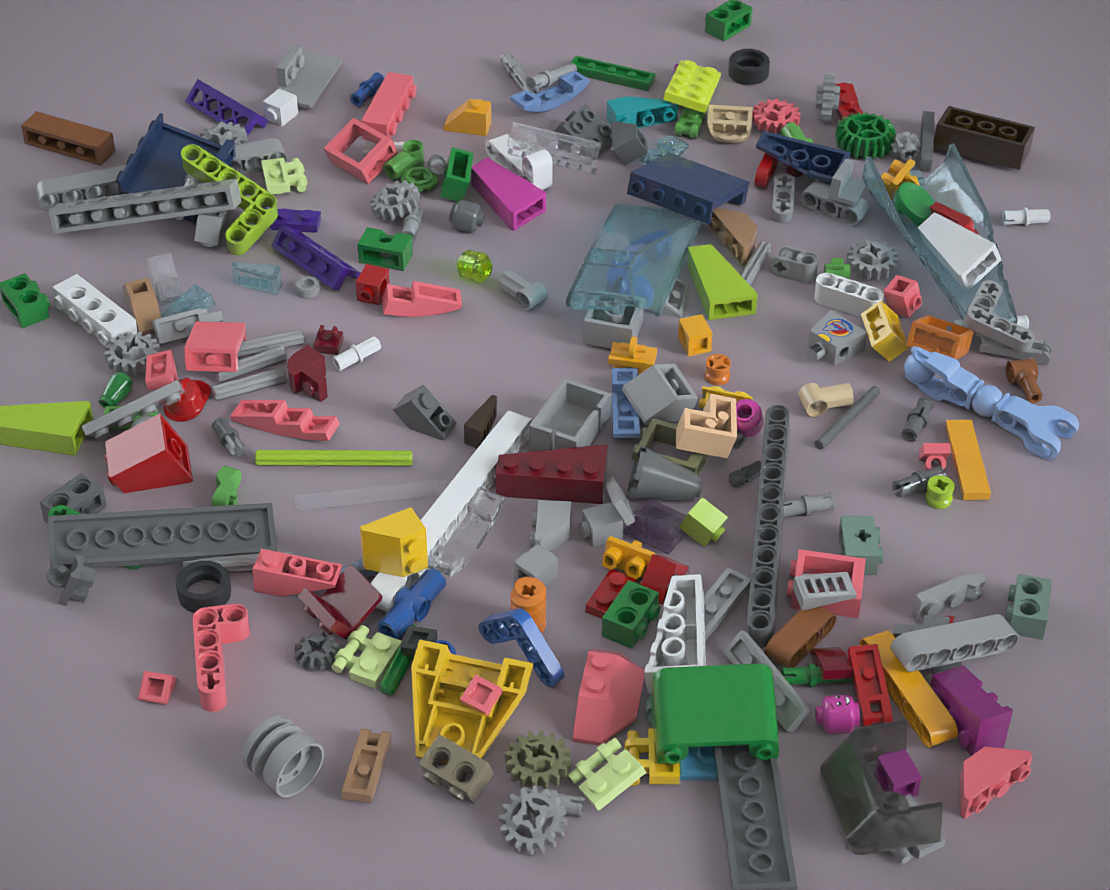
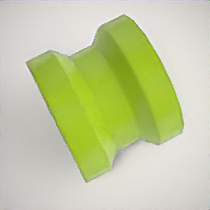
(939, 492)

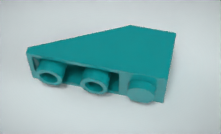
(641, 111)

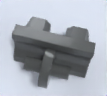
(74, 581)

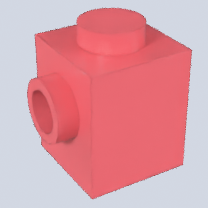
(903, 296)

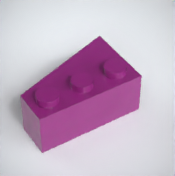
(977, 715)

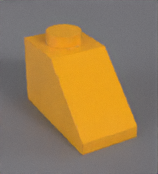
(470, 118)

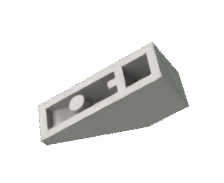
(211, 227)

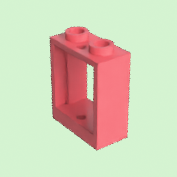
(367, 168)
(822, 563)

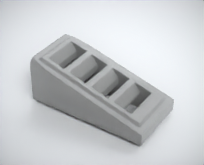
(816, 599)

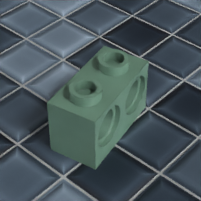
(1030, 605)

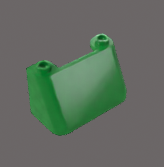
(714, 709)

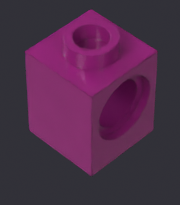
(898, 773)

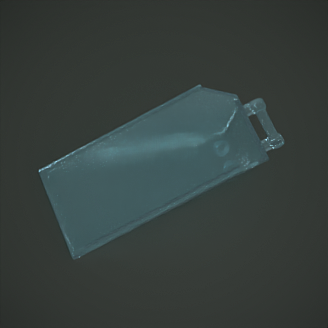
(634, 260)

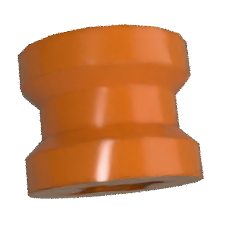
(717, 369)

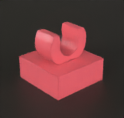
(934, 452)
(481, 695)

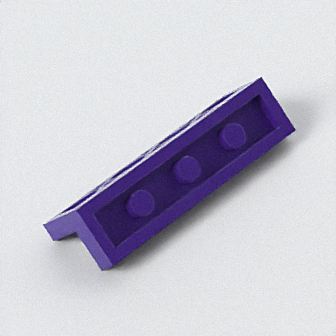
(229, 103)
(313, 257)

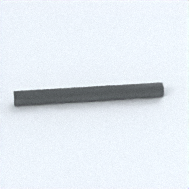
(847, 417)

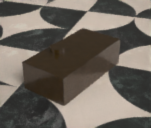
(984, 137)

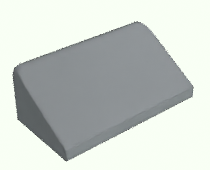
(676, 301)

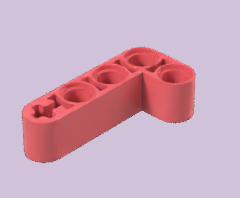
(211, 629)

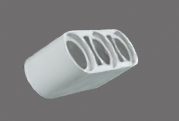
(845, 294)

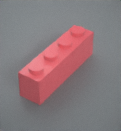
(390, 103)

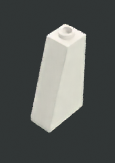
(959, 250)

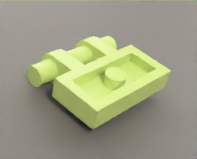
(277, 177)
(374, 660)
(610, 779)

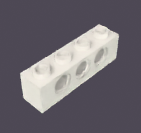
(92, 310)

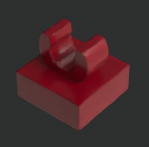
(328, 341)

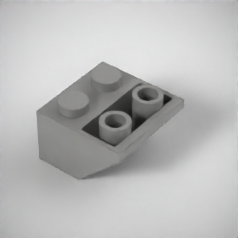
(660, 393)

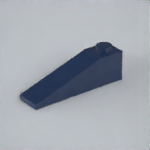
(807, 157)

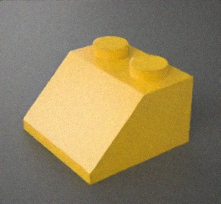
(395, 544)

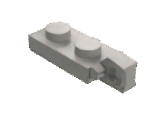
(180, 325)

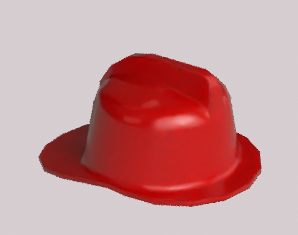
(191, 401)

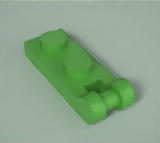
(690, 122)

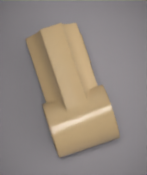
(818, 400)

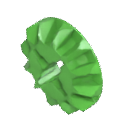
(417, 174)

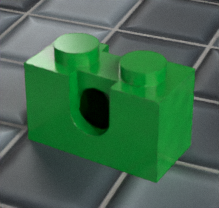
(456, 174)
(377, 241)

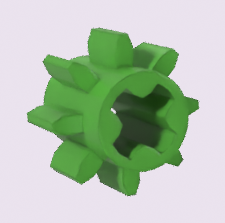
(837, 268)

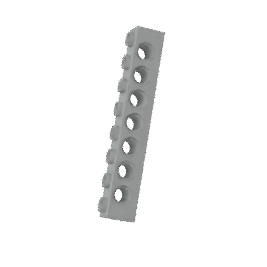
(145, 206)

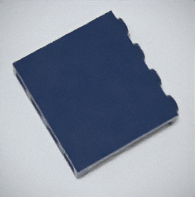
(159, 161)
(686, 186)

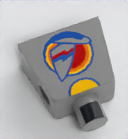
(835, 339)

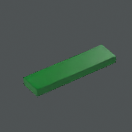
(614, 73)

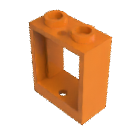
(932, 335)

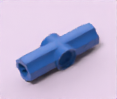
(412, 604)

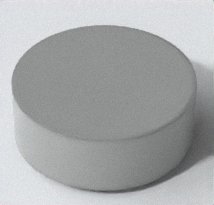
(307, 287)

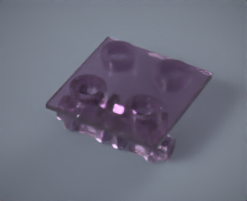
(657, 526)

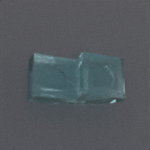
(665, 145)

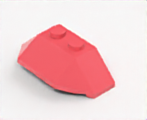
(607, 696)

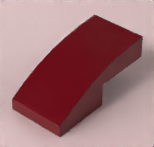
(832, 662)

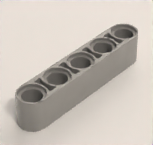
(954, 642)

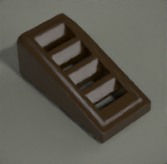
(480, 423)

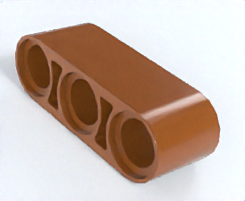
(800, 634)

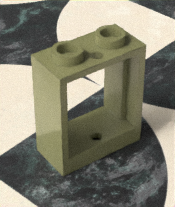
(666, 433)

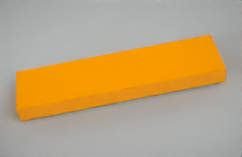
(967, 460)

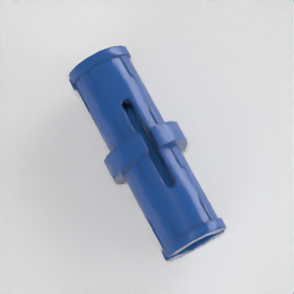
(367, 89)

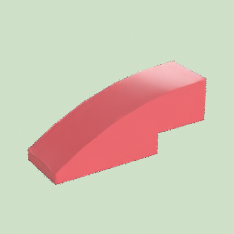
(420, 300)

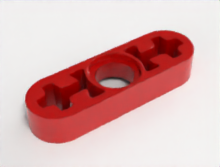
(765, 171)

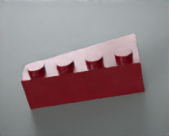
(554, 474)

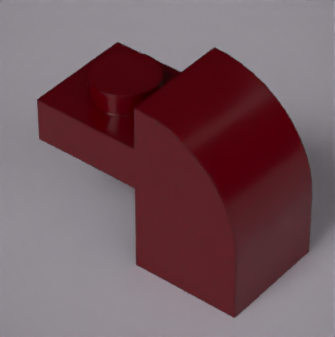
(307, 373)

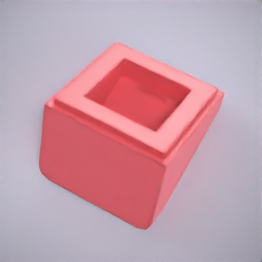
(156, 687)

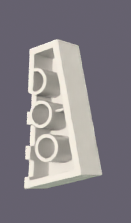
(681, 628)

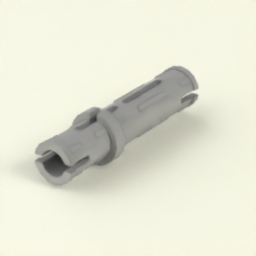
(516, 71)
(546, 78)

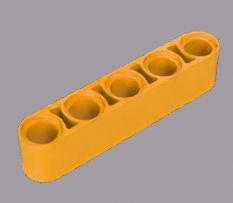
(913, 695)

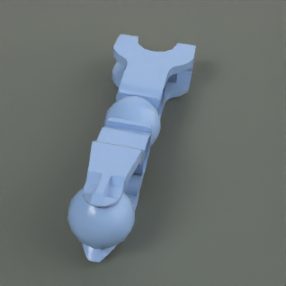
(1028, 421)

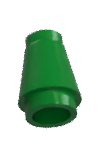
(116, 389)

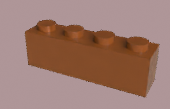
(68, 138)

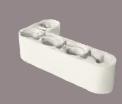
(533, 167)

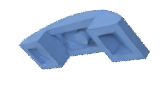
(567, 88)
(624, 416)

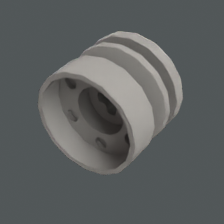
(282, 756)

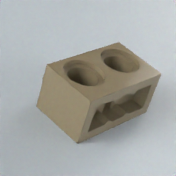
(459, 765)

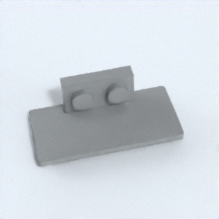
(306, 74)

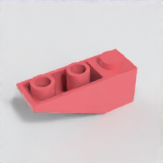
(289, 574)

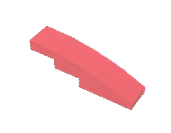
(278, 419)

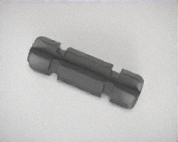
(746, 474)

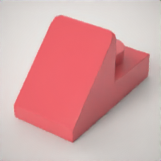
(160, 370)

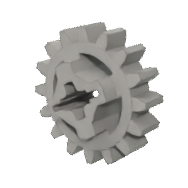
(827, 97)
(221, 132)
(395, 200)
(872, 259)
(130, 352)
(519, 824)

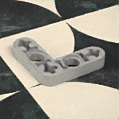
(984, 321)

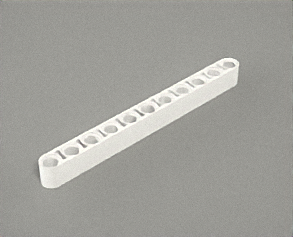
(451, 506)

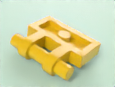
(658, 773)

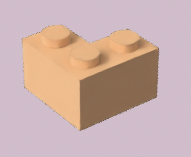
(709, 430)

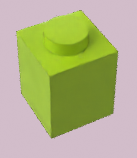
(704, 522)

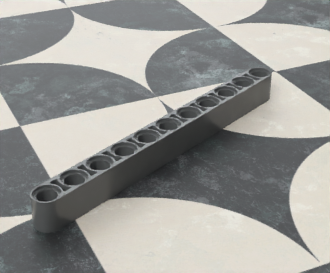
(769, 526)

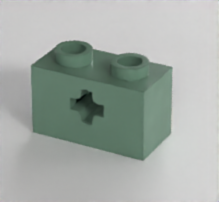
(860, 539)

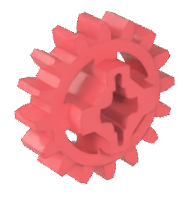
(775, 115)

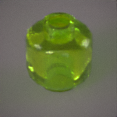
(474, 266)

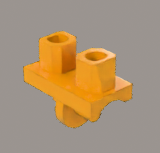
(902, 174)
(632, 355)
(626, 556)

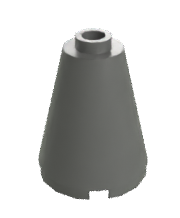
(661, 479)

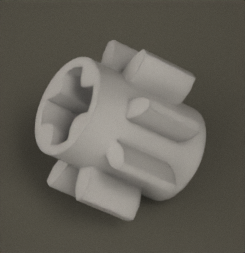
(906, 145)

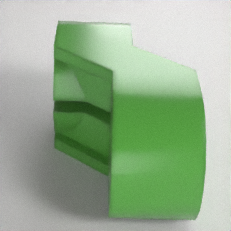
(227, 483)

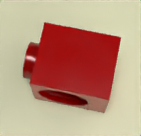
(372, 284)

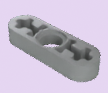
(787, 192)

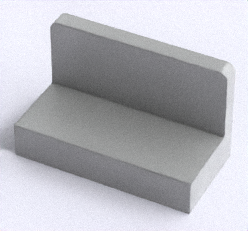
(844, 187)

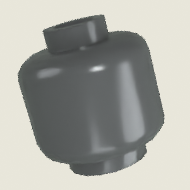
(466, 216)

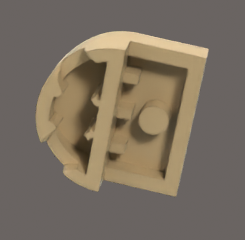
(729, 123)

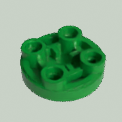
(913, 202)

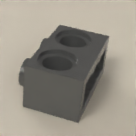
(78, 494)

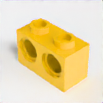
(884, 331)

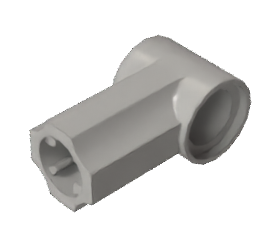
(526, 293)

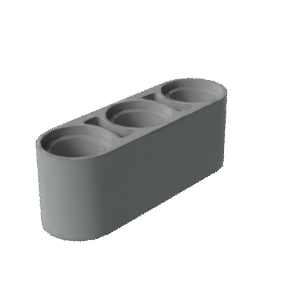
(816, 199)

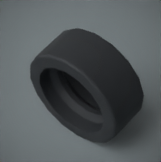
(746, 75)
(198, 572)

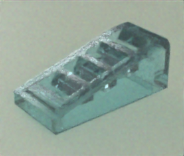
(270, 277)
(193, 296)

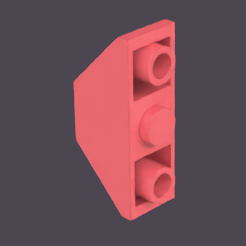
(990, 775)

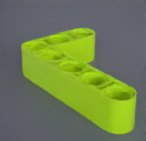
(251, 205)

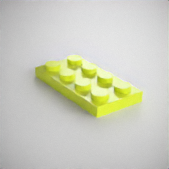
(692, 86)

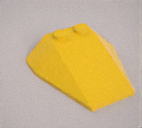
(439, 684)

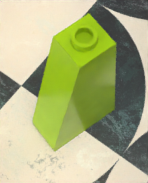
(719, 285)
(45, 426)

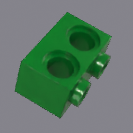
(728, 19)
(24, 300)
(630, 614)

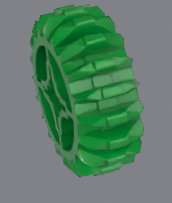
(865, 135)

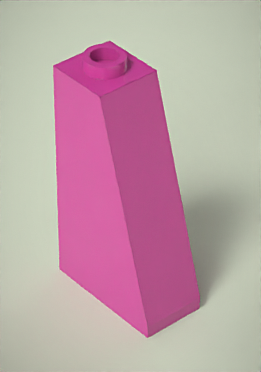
(507, 194)

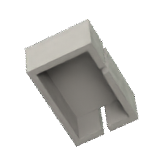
(570, 417)

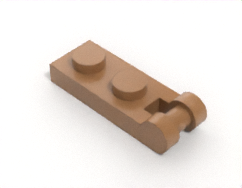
(366, 765)

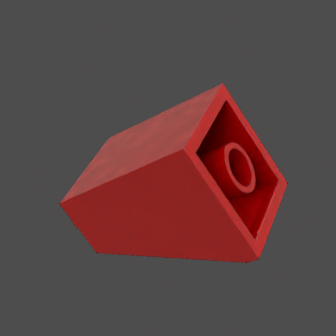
(148, 457)

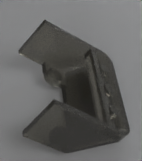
(871, 819)

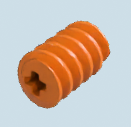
(530, 596)

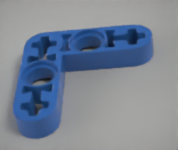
(520, 626)

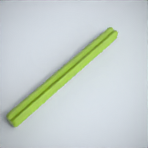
(334, 457)

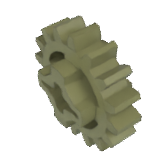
(538, 760)

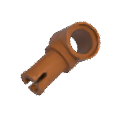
(1025, 374)

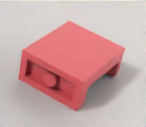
(214, 346)

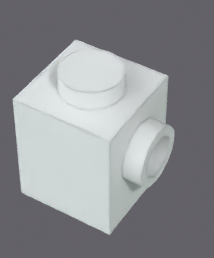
(280, 107)

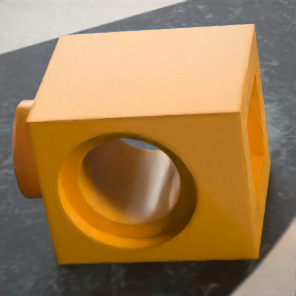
(695, 335)

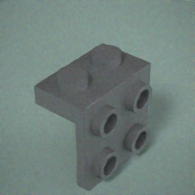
(586, 125)

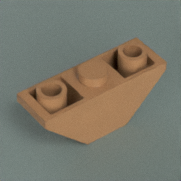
(735, 232)
(142, 304)

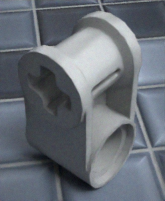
(798, 264)

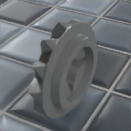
(316, 660)

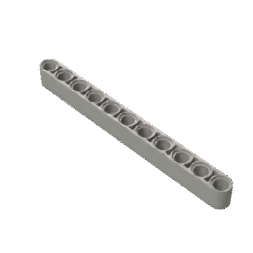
(58, 190)

